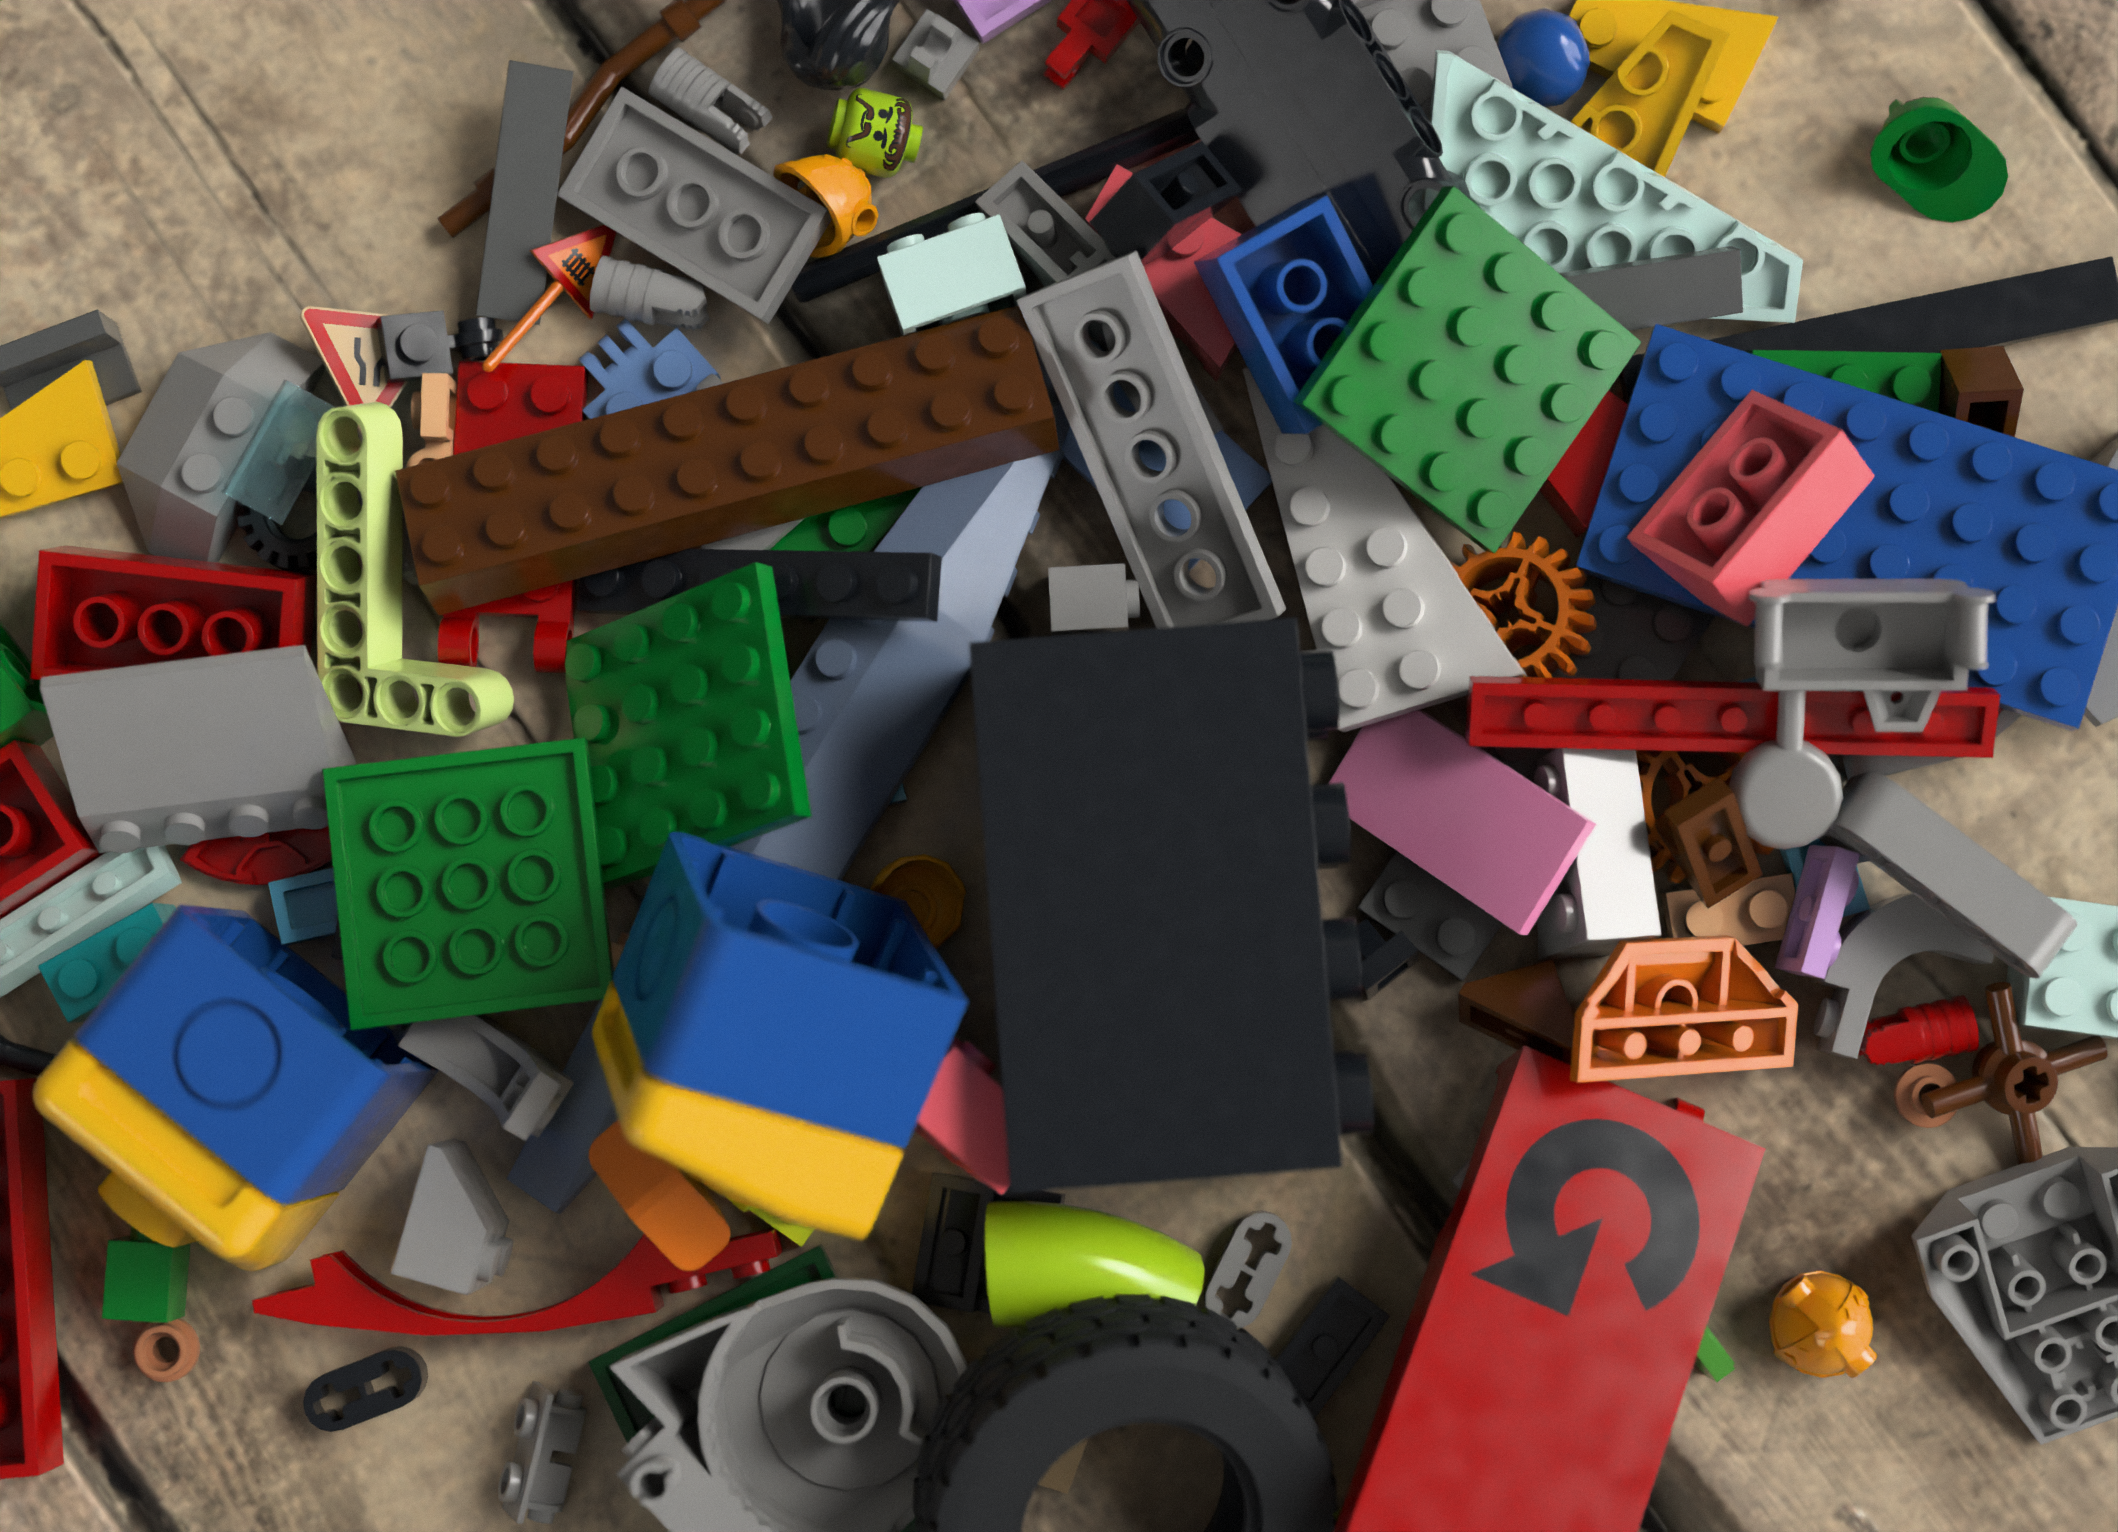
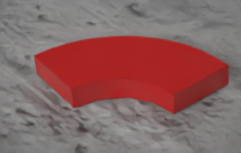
(262, 857)

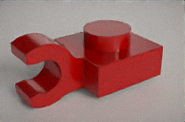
(1090, 28)

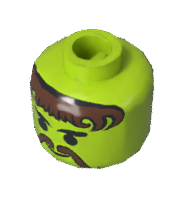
(874, 132)

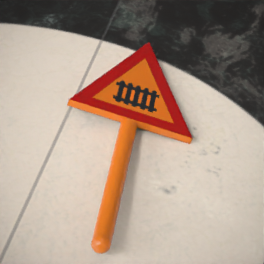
(573, 267)

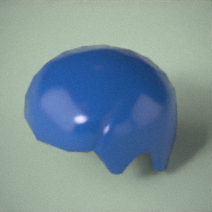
(1545, 56)

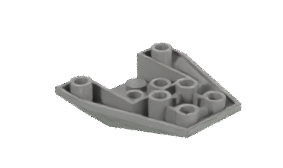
(2033, 1283)

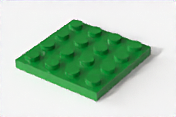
(1468, 369)
(688, 722)
(468, 883)

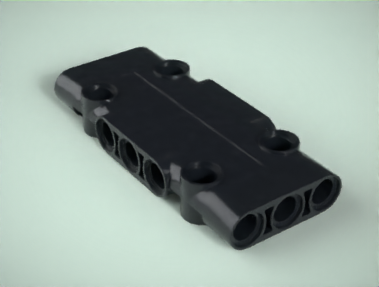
(1302, 110)

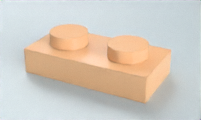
(1749, 915)

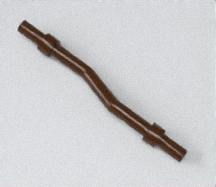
(678, 20)

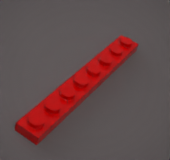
(1710, 717)

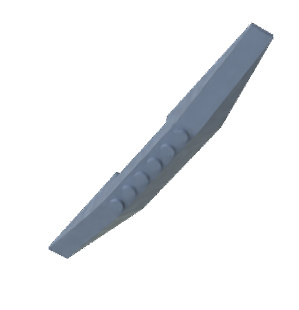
(862, 718)

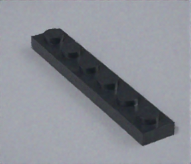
(806, 582)

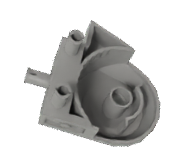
(750, 1420)

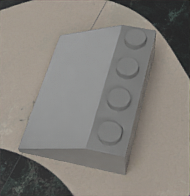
(196, 747)

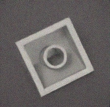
(453, 1224)

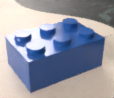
(1287, 299)

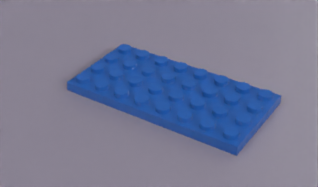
(1940, 507)

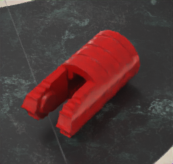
(1921, 1033)

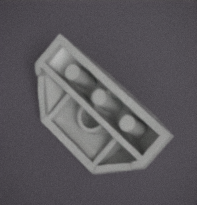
(198, 435)

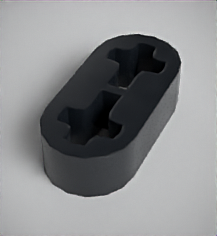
(371, 1402)

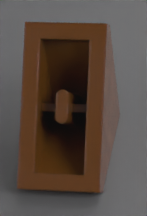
(1521, 1010)

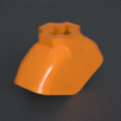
(660, 1200)

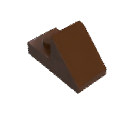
(1710, 842)

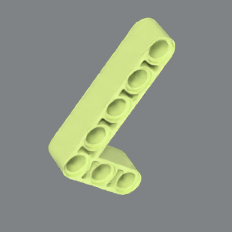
(376, 592)

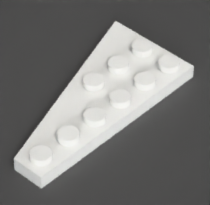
(1374, 580)

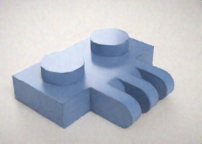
(643, 371)

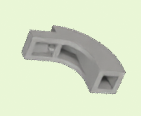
(1868, 950)
(493, 1065)

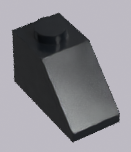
(1165, 203)

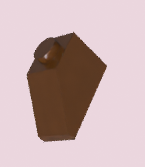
(1980, 388)

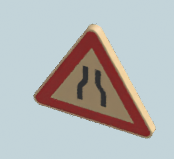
(351, 354)

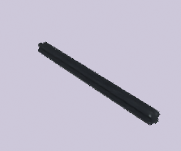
(1061, 176)

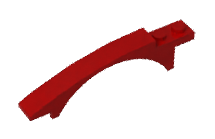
(356, 1300)

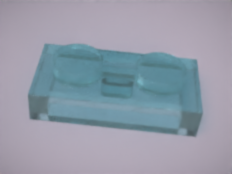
(279, 454)

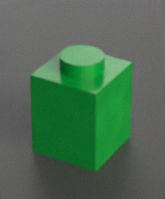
(145, 1279)

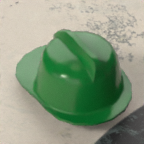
(1938, 160)

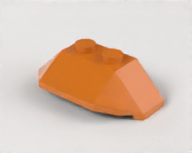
(1682, 1012)

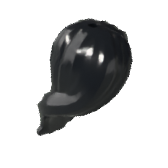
(835, 41)

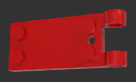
(496, 409)

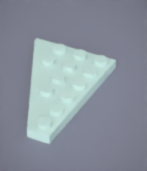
(1582, 198)

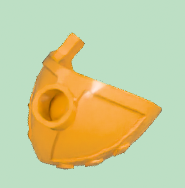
(838, 188)
(1822, 1325)

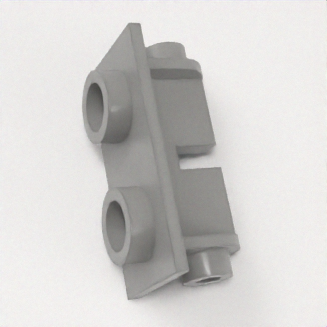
(532, 1478)

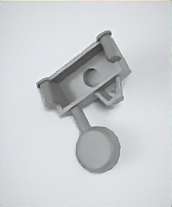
(1848, 637)

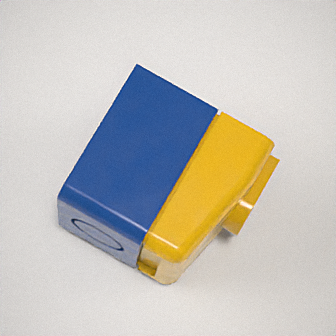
(775, 1032)
(227, 1089)

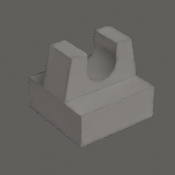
(935, 54)

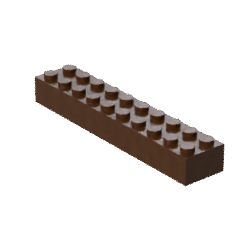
(726, 460)

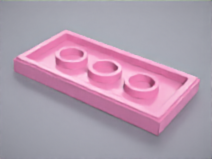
(1461, 815)

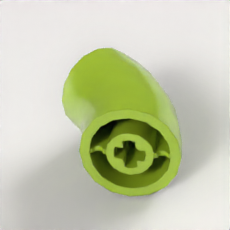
(1064, 1254)

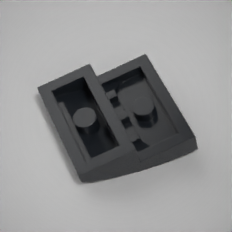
(953, 1241)

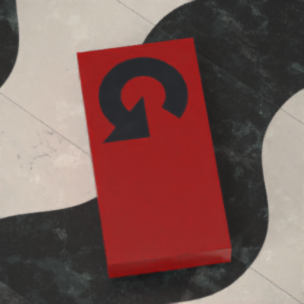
(1555, 1314)

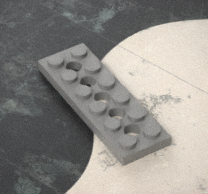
(1170, 417)

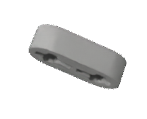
(1261, 1277)

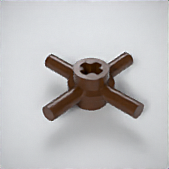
(2014, 1074)

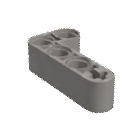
(1949, 873)

